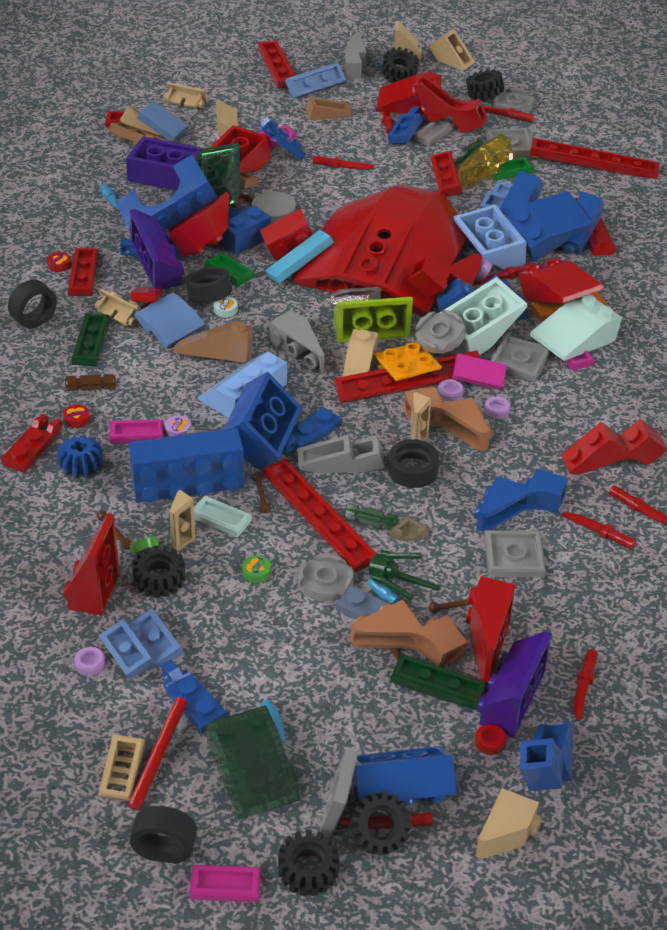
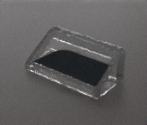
(354, 295)

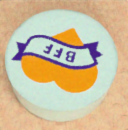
(226, 307)

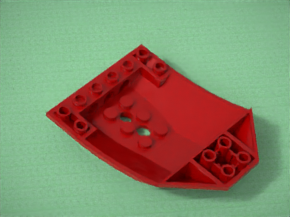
(419, 225)

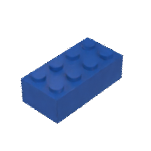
(186, 463)

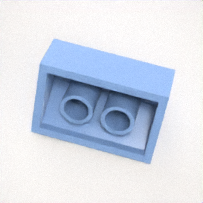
(493, 236)
(226, 393)

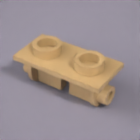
(193, 97)
(114, 303)

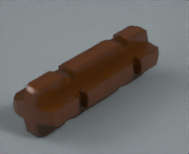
(90, 382)

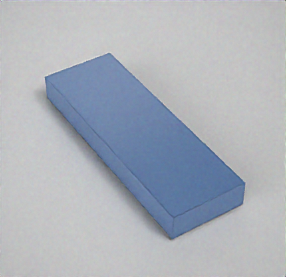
(315, 80)

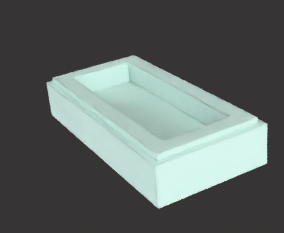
(221, 516)

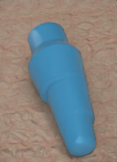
(109, 194)
(383, 592)
(276, 718)

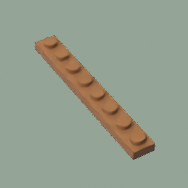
(134, 134)

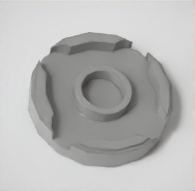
(516, 99)
(275, 204)
(440, 331)
(325, 585)

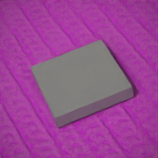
(519, 138)
(521, 357)
(514, 554)
(338, 792)

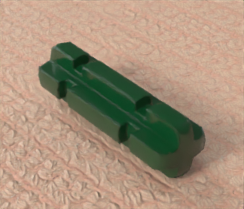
(370, 516)

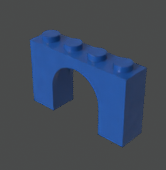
(528, 188)
(191, 196)

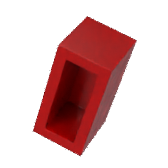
(286, 234)

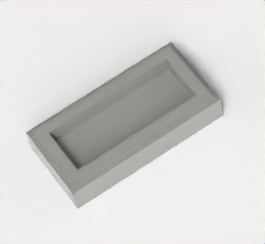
(433, 132)

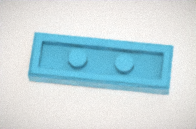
(299, 256)

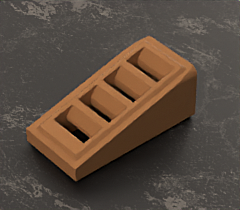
(327, 109)

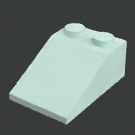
(487, 315)
(578, 327)

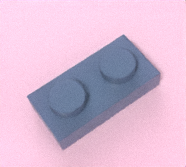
(358, 603)

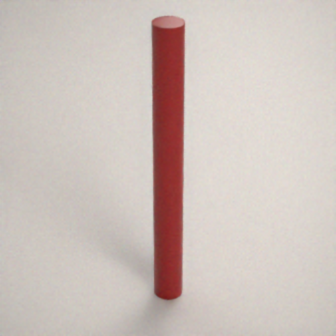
(157, 754)

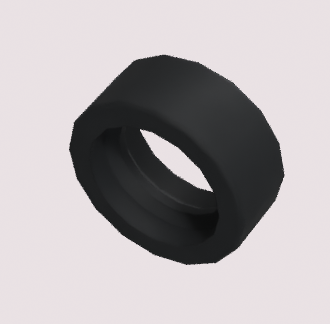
(208, 285)
(23, 294)
(413, 476)
(163, 821)

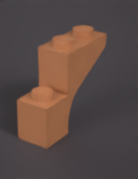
(457, 417)
(398, 628)

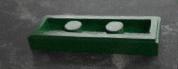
(90, 339)
(438, 682)

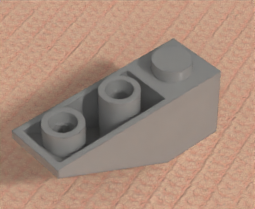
(298, 339)

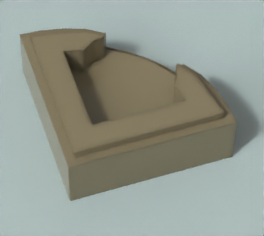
(408, 529)

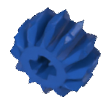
(80, 455)

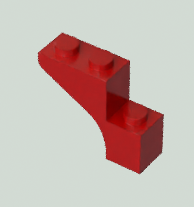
(439, 105)
(433, 276)
(604, 446)

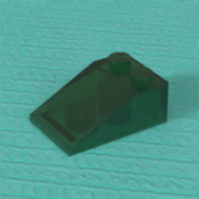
(222, 169)
(251, 762)

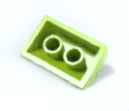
(385, 316)

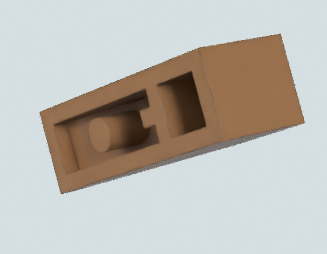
(224, 342)

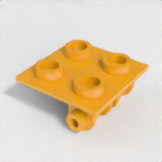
(406, 361)

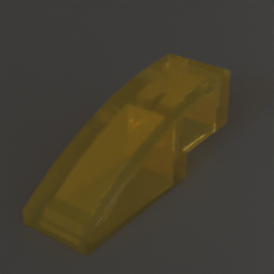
(485, 161)

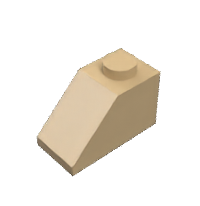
(405, 39)
(452, 51)
(360, 352)
(508, 824)

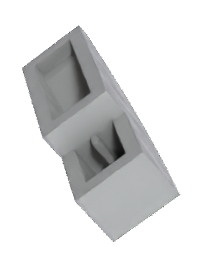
(354, 58)
(342, 455)

